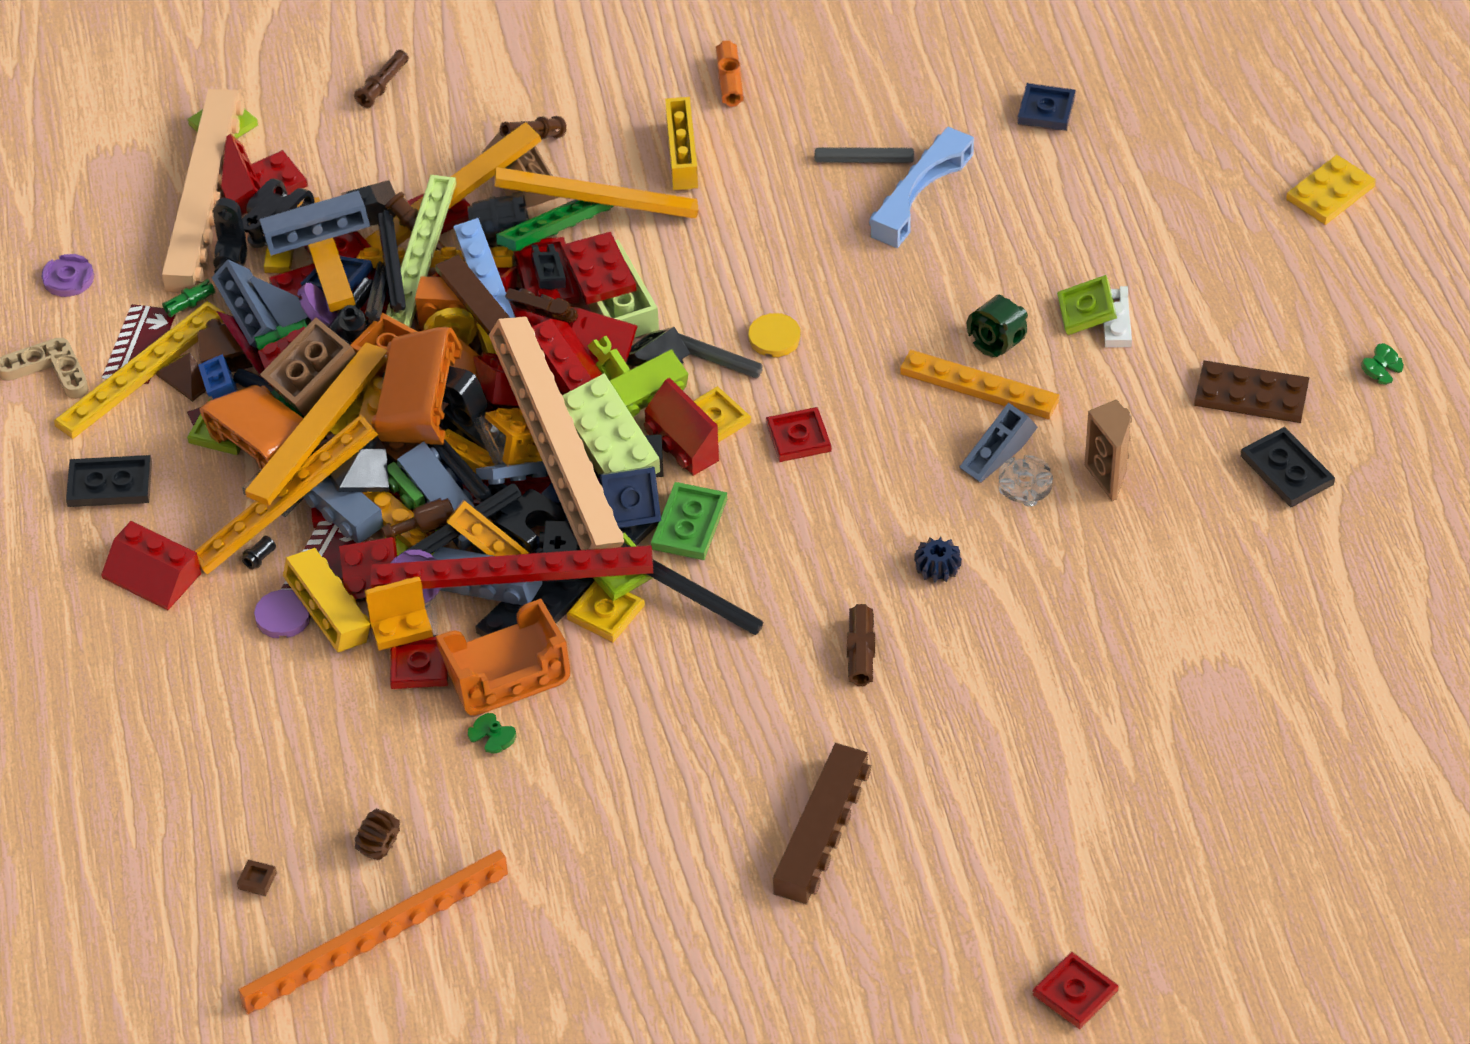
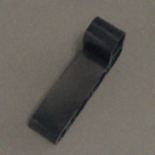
(464, 395)

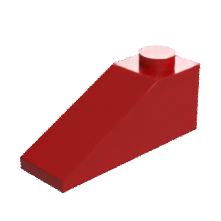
(238, 175)

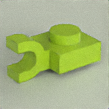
(609, 361)

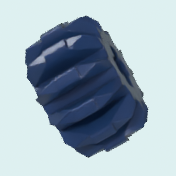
(937, 559)

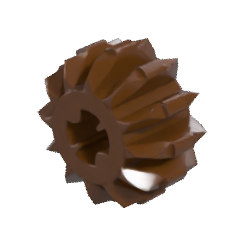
(377, 834)

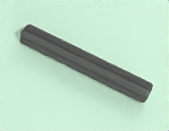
(863, 155)
(722, 357)

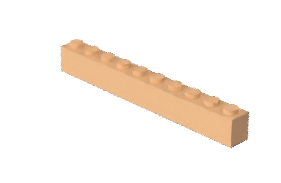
(201, 190)
(555, 435)

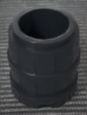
(499, 214)

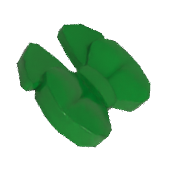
(1384, 357)
(499, 736)

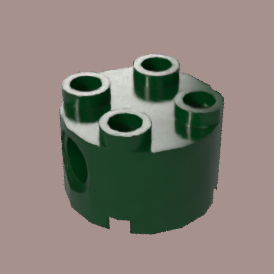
(997, 326)

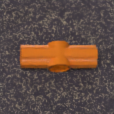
(729, 73)

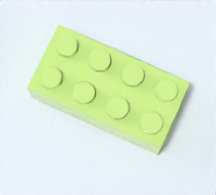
(633, 307)
(608, 428)

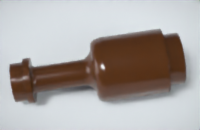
(425, 517)

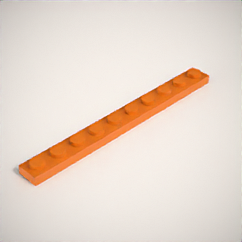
(373, 931)

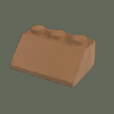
(528, 162)
(308, 366)
(1108, 445)

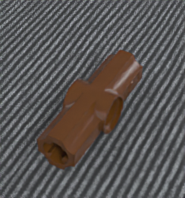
(861, 645)

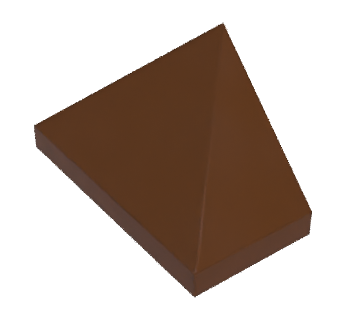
(183, 376)

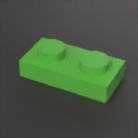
(400, 483)

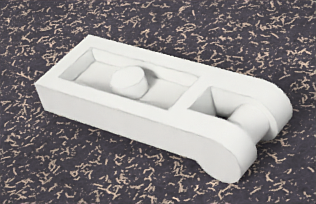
(1118, 331)

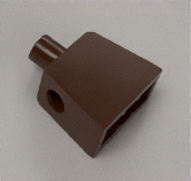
(218, 341)

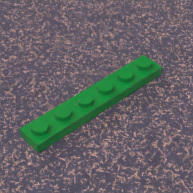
(549, 223)

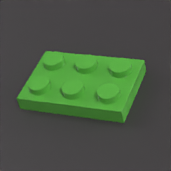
(689, 521)

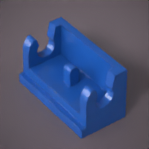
(217, 377)

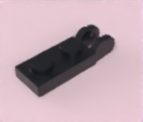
(548, 268)

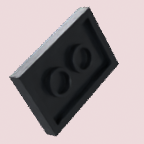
(1287, 466)
(109, 481)

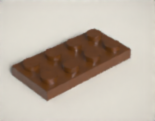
(1251, 391)

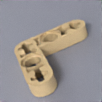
(54, 359)

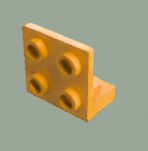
(519, 441)
(398, 613)

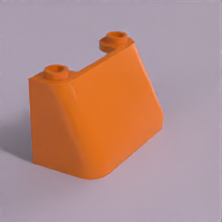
(416, 386)
(251, 421)
(508, 661)

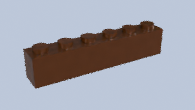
(821, 824)

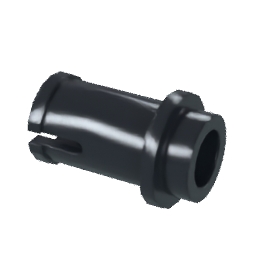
(253, 557)

